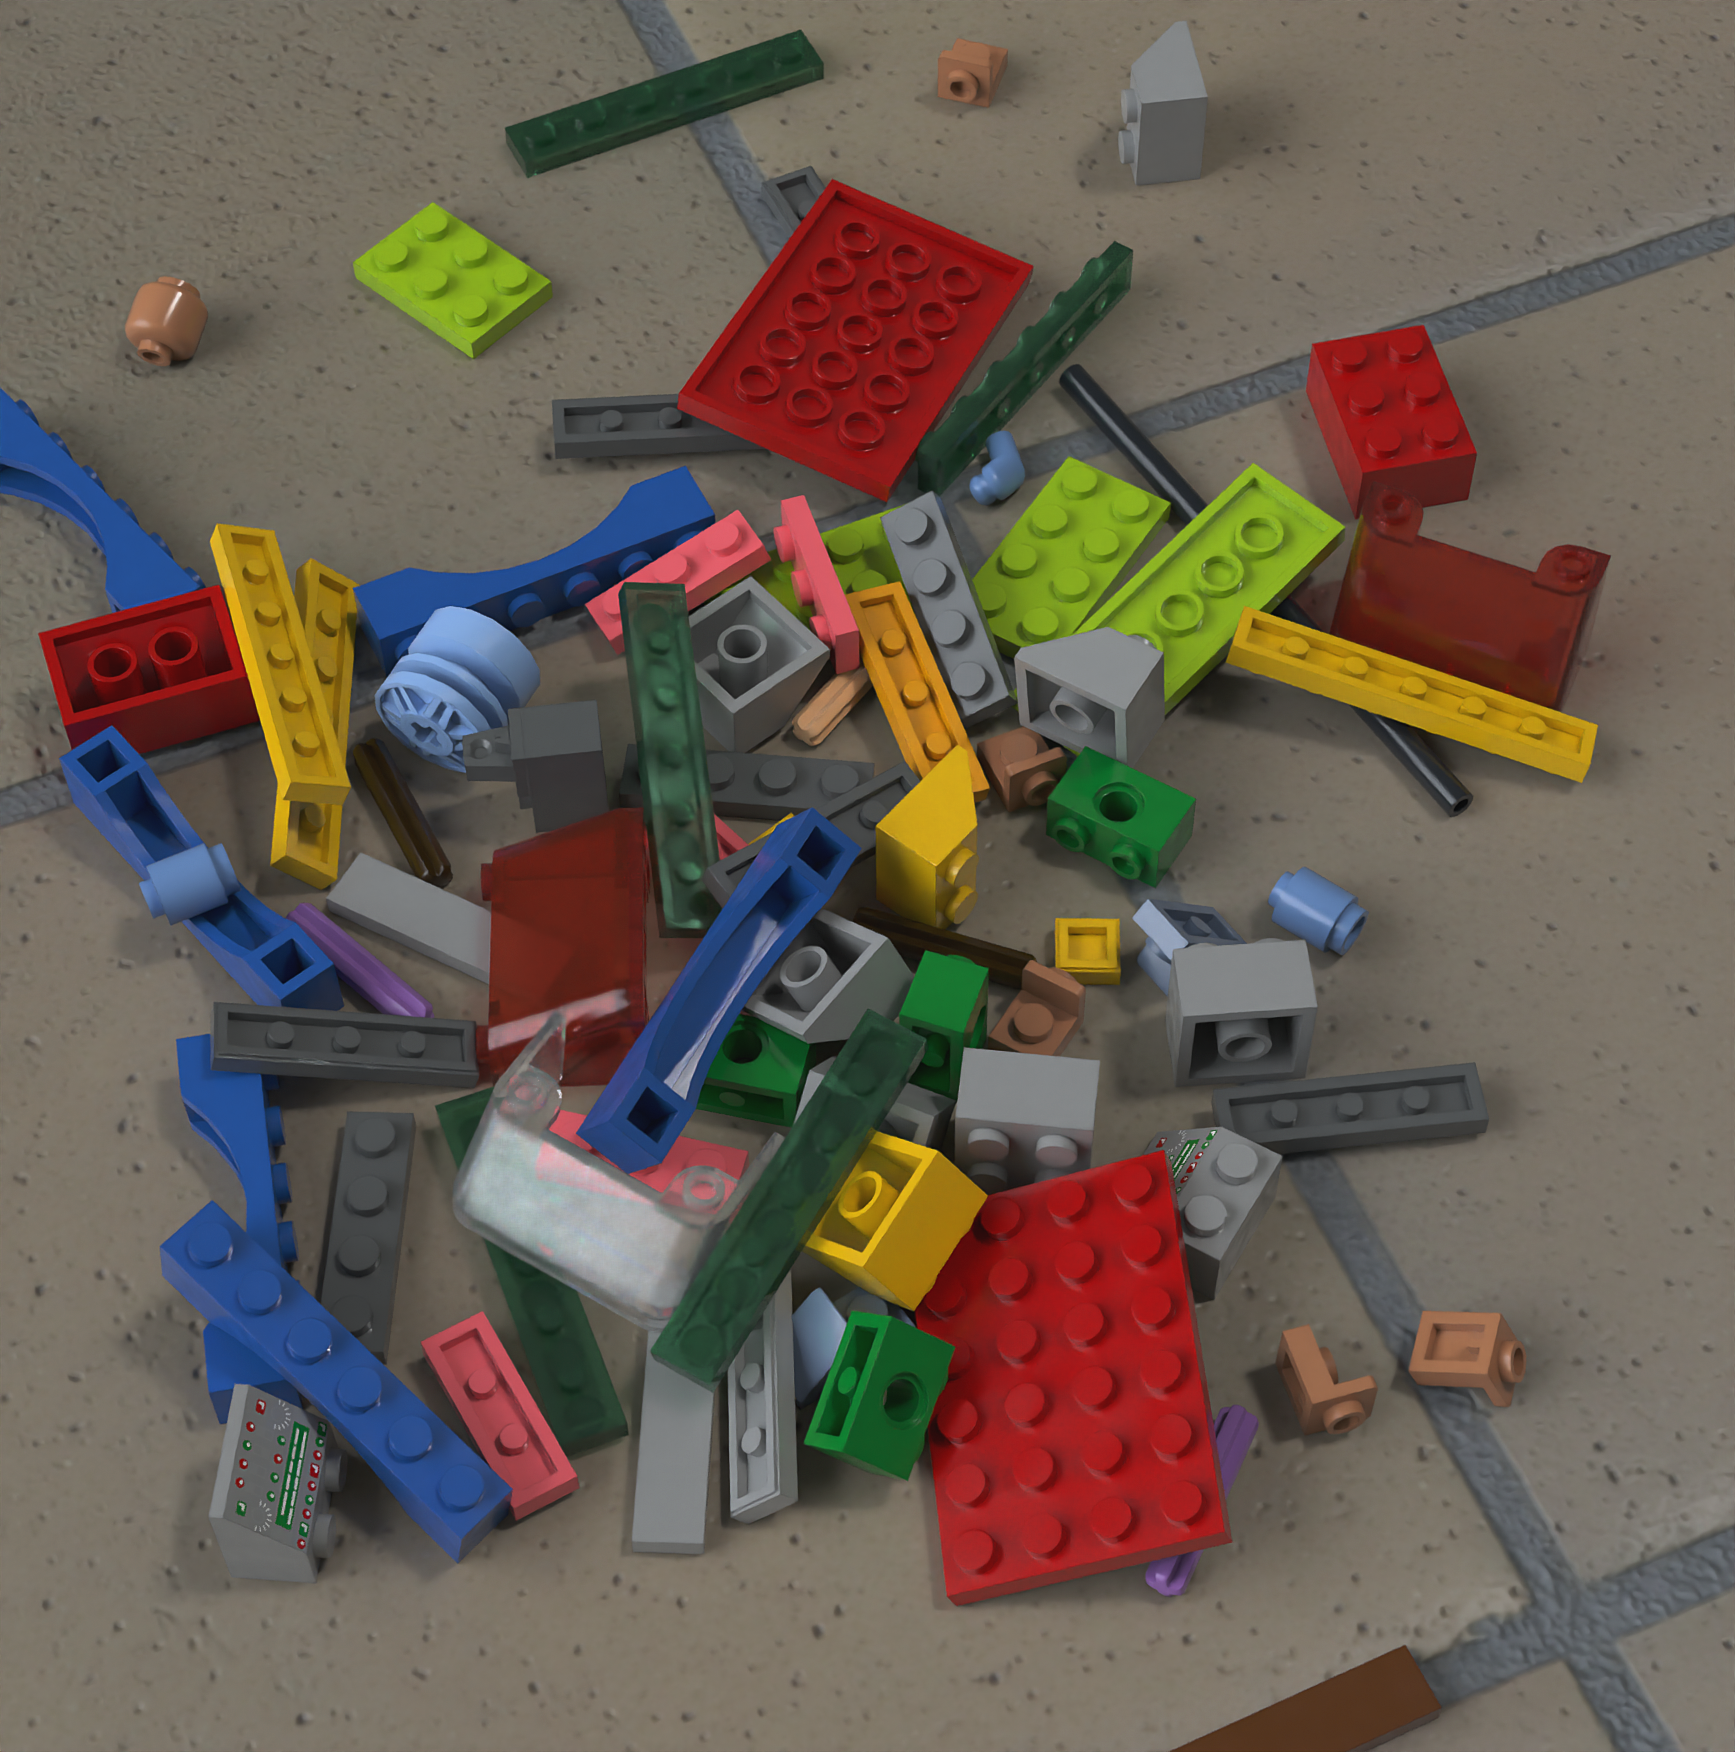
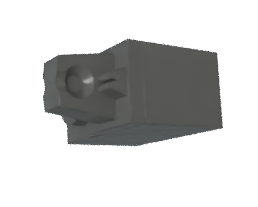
(552, 758)

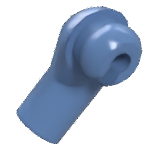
(1002, 474)

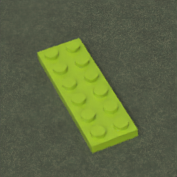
(1237, 553)

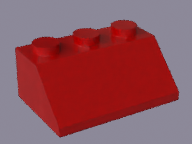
(151, 672)

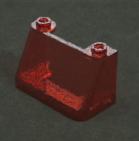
(1466, 610)
(569, 943)

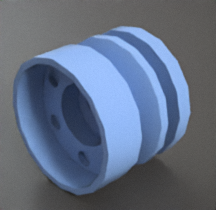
(454, 684)

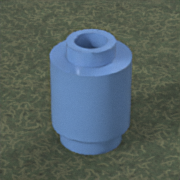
(189, 883)
(1317, 910)

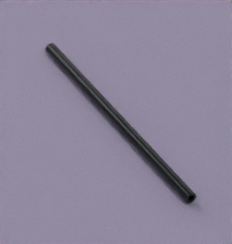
(1187, 504)

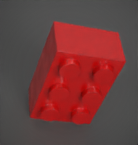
(1390, 417)

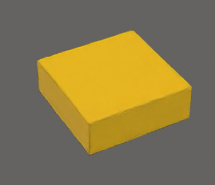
(1089, 949)

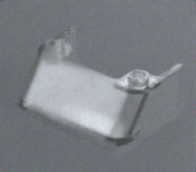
(578, 1212)

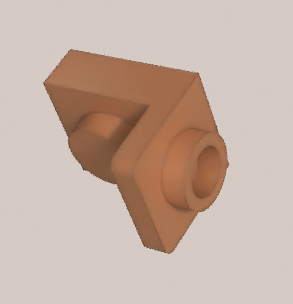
(971, 72)
(1021, 767)
(1042, 1014)
(1468, 1352)
(1314, 1389)

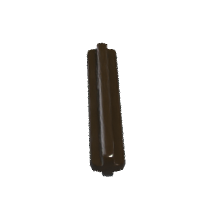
(402, 813)
(913, 938)

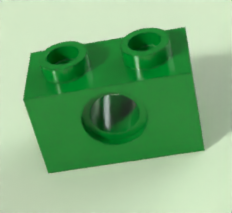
(1103, 790)
(950, 1011)
(762, 1089)
(850, 1415)

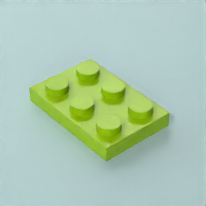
(453, 280)

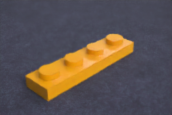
(910, 682)

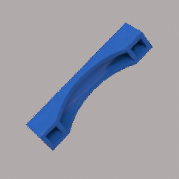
(43, 471)
(642, 528)
(253, 943)
(668, 1063)
(237, 1120)
(398, 1436)

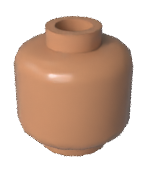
(166, 321)

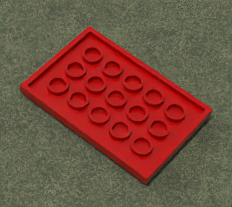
(856, 339)
(1072, 1387)

